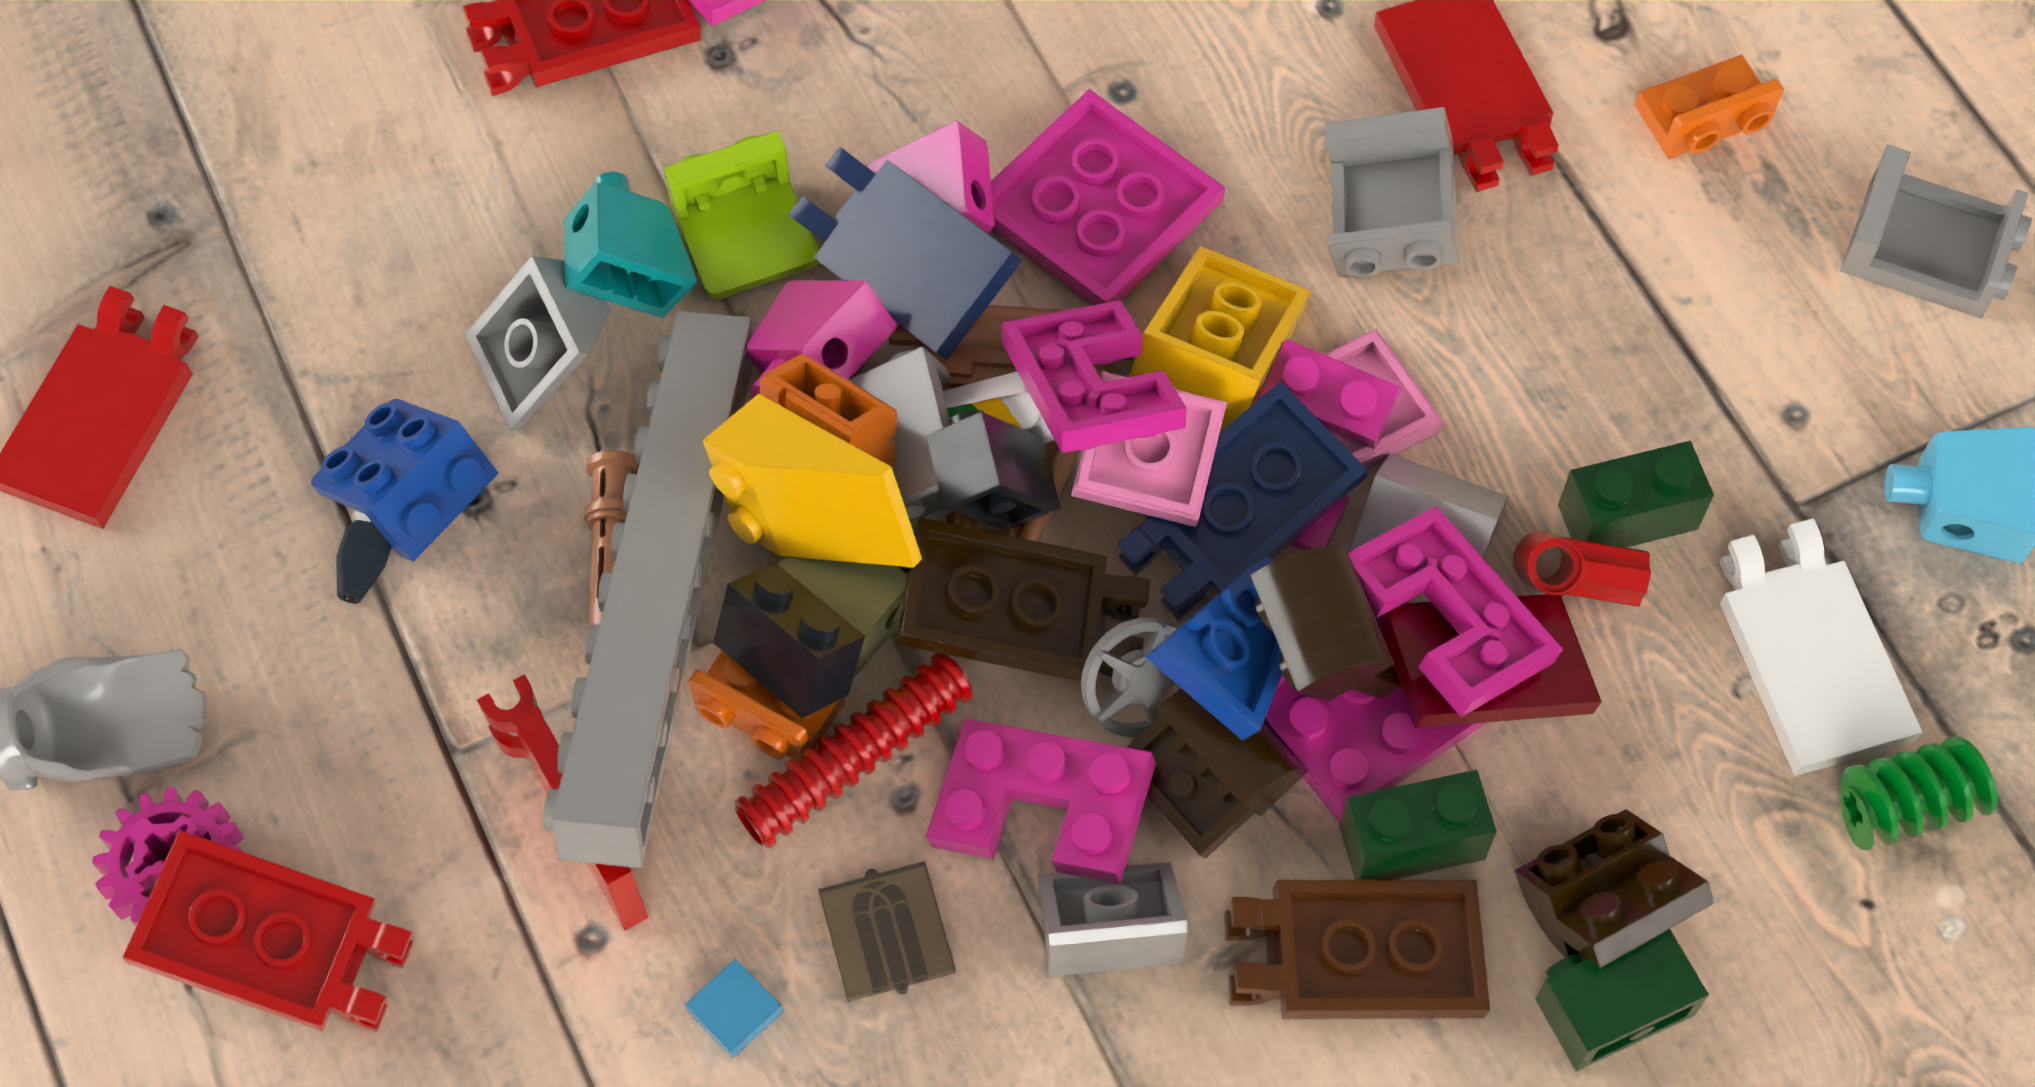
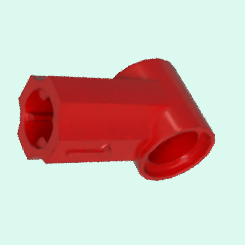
(1585, 568)

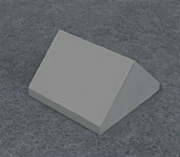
(1409, 489)
(1112, 925)

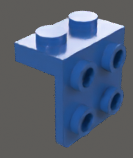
(406, 474)

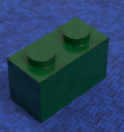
(1637, 497)
(1417, 827)
(1620, 1003)

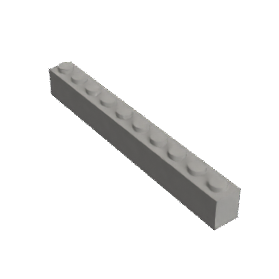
(649, 601)

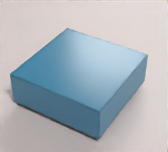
(734, 1008)

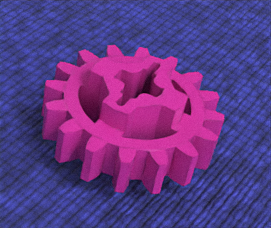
(150, 837)

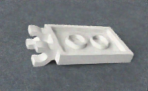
(1814, 653)

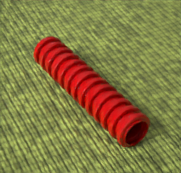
(853, 749)

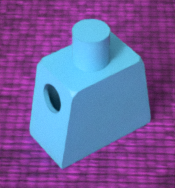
(1973, 491)

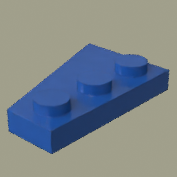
(1226, 657)

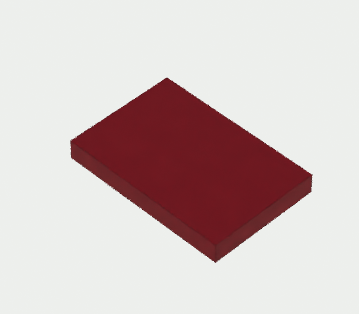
(1556, 691)

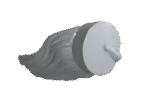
(100, 719)

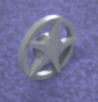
(1133, 676)

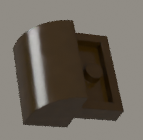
(1324, 625)
(1210, 777)
(1610, 889)

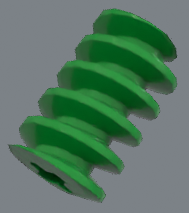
(1913, 787)

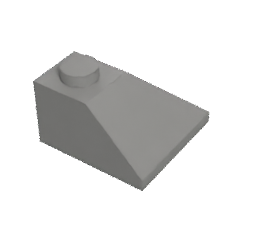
(534, 337)

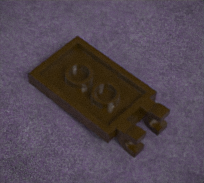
(1013, 601)

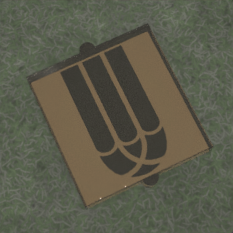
(886, 931)

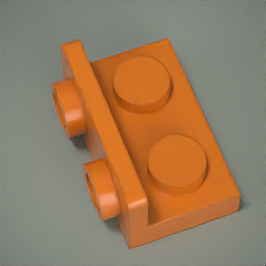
(1708, 106)
(736, 698)

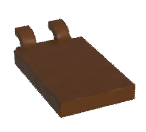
(1363, 949)

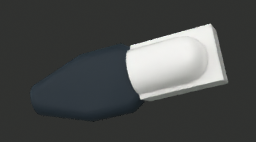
(360, 558)

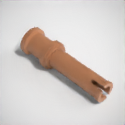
(606, 508)

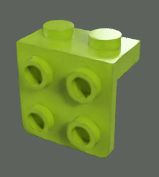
(737, 217)

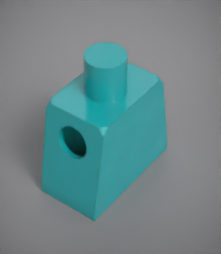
(625, 249)

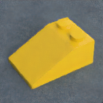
(1221, 330)
(807, 490)

